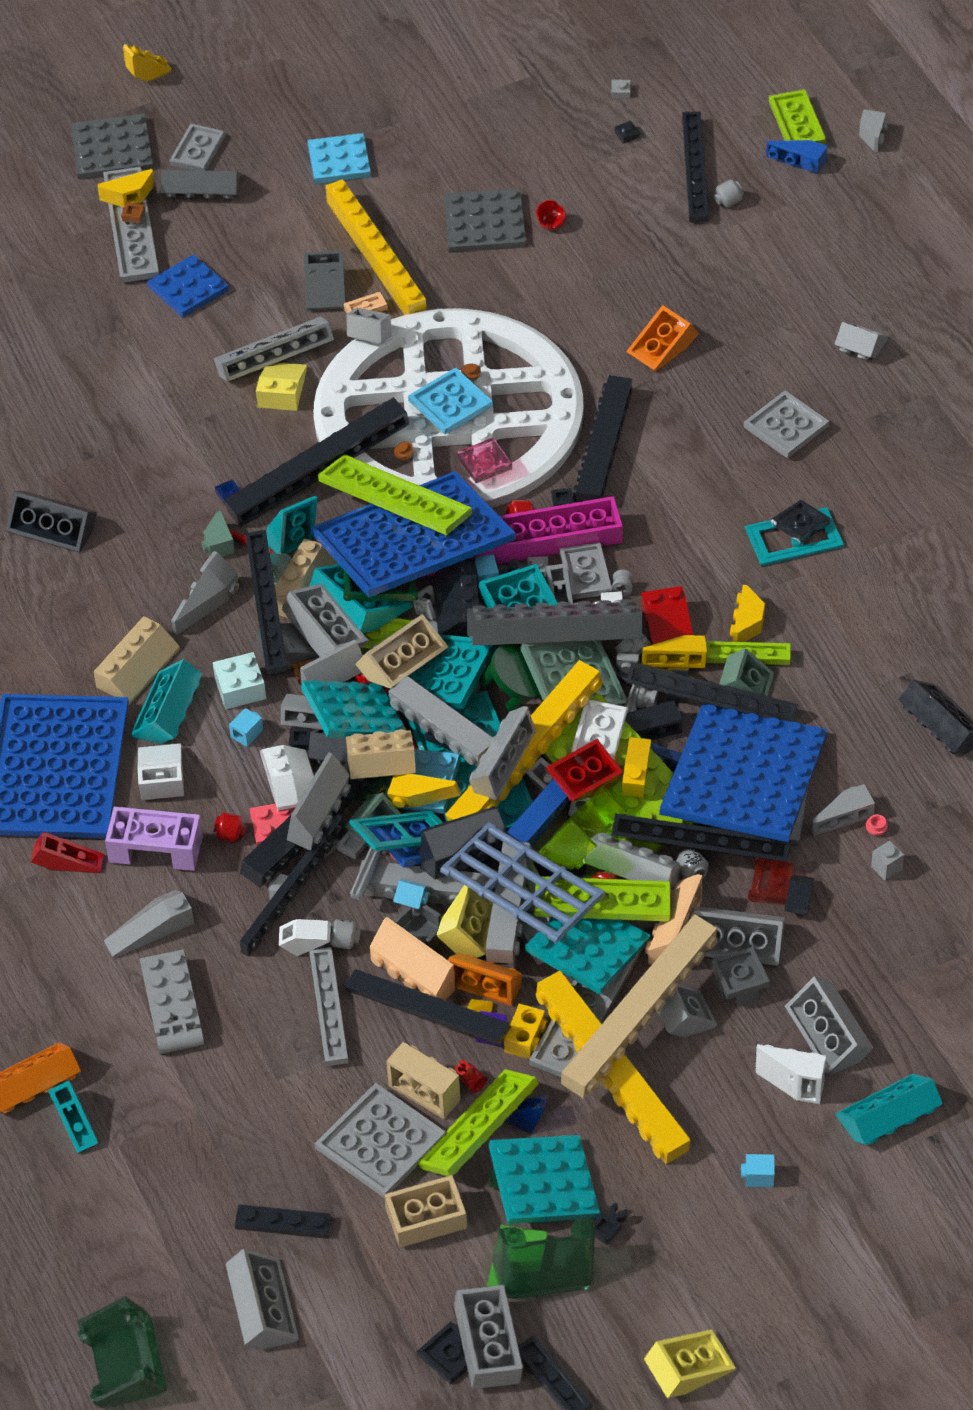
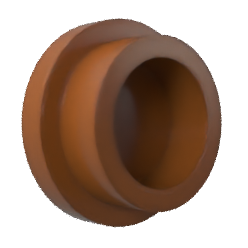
(471, 371)
(404, 451)

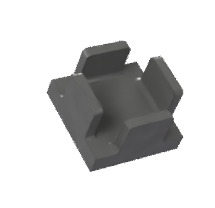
(421, 925)
(740, 976)

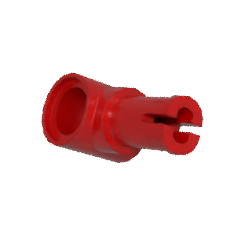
(470, 1076)

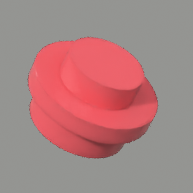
(876, 825)

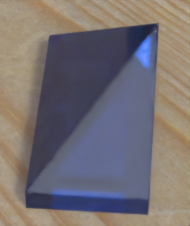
(528, 1113)

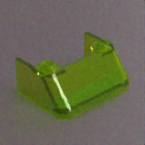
(573, 839)

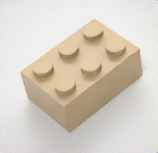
(380, 754)
(423, 1080)
(425, 1211)

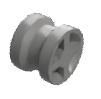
(622, 582)
(647, 698)

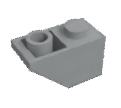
(872, 128)

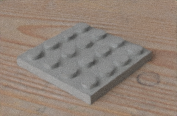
(379, 1140)

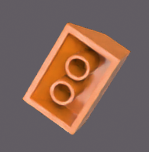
(486, 978)

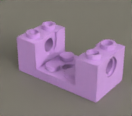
(176, 834)

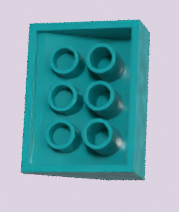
(516, 587)
(365, 614)

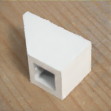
(304, 935)

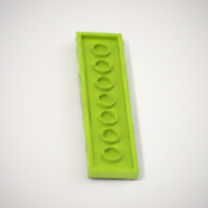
(395, 494)

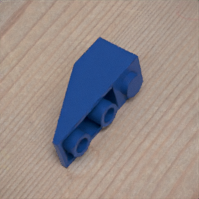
(798, 153)

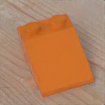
(662, 339)

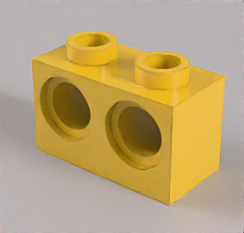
(522, 1030)

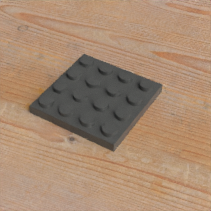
(111, 145)
(484, 220)

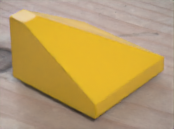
(480, 1005)

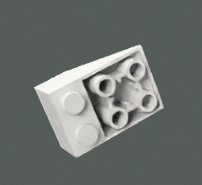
(160, 771)
(792, 1071)

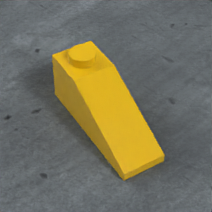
(679, 652)
(636, 767)
(419, 790)

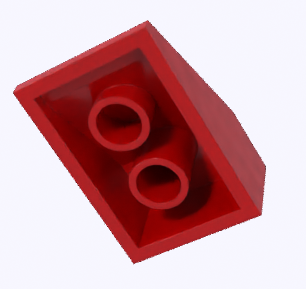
(665, 614)
(585, 771)

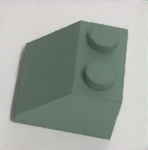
(747, 673)
(376, 807)

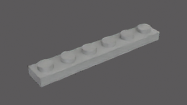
(328, 1006)

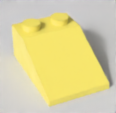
(281, 386)
(466, 923)
(688, 1362)

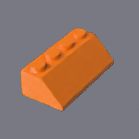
(36, 1075)

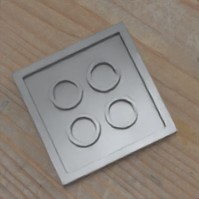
(786, 424)

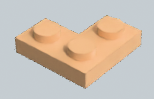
(371, 302)

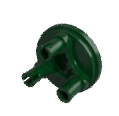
(511, 675)

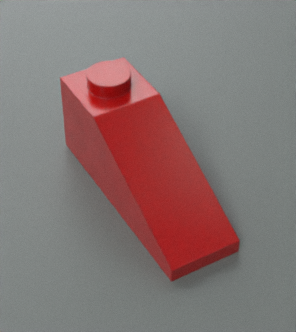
(65, 855)

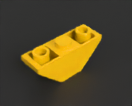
(144, 63)
(128, 189)
(748, 616)

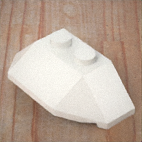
(287, 774)

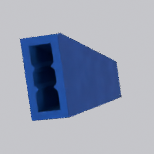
(539, 814)

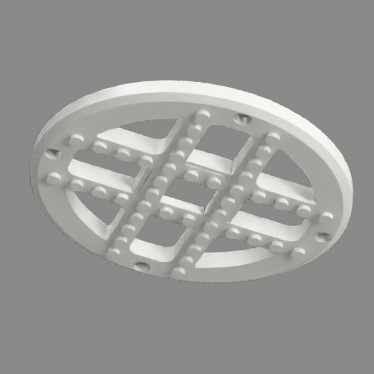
(550, 373)

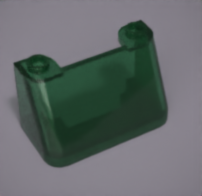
(546, 1264)
(123, 1353)

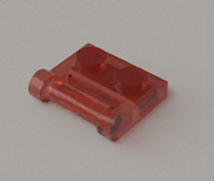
(778, 881)

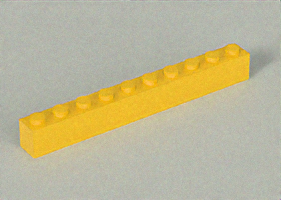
(375, 248)
(549, 721)
(623, 1080)

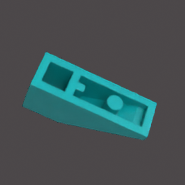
(73, 1116)

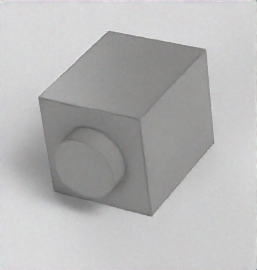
(887, 860)

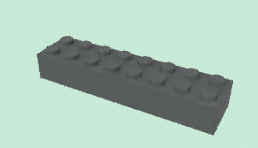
(554, 622)

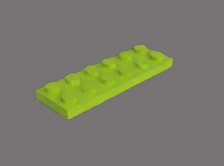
(621, 901)
(478, 1123)

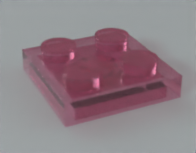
(484, 460)

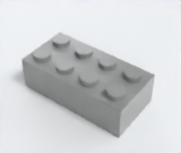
(488, 1337)

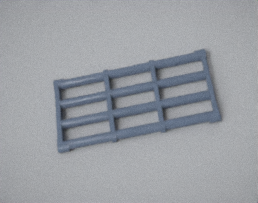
(531, 899)

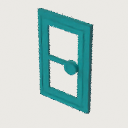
(800, 550)
(407, 840)

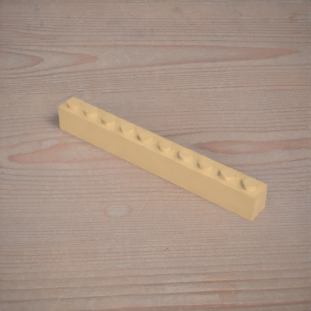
(639, 1006)

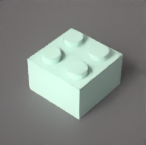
(239, 680)

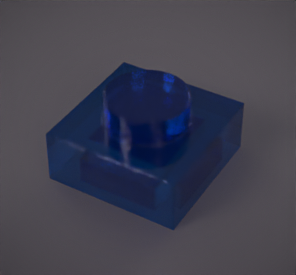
(226, 489)

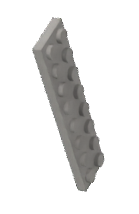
(132, 240)
(557, 1051)

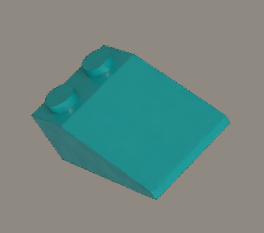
(292, 526)

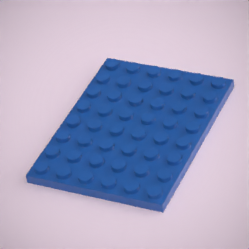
(390, 550)
(59, 763)
(744, 772)

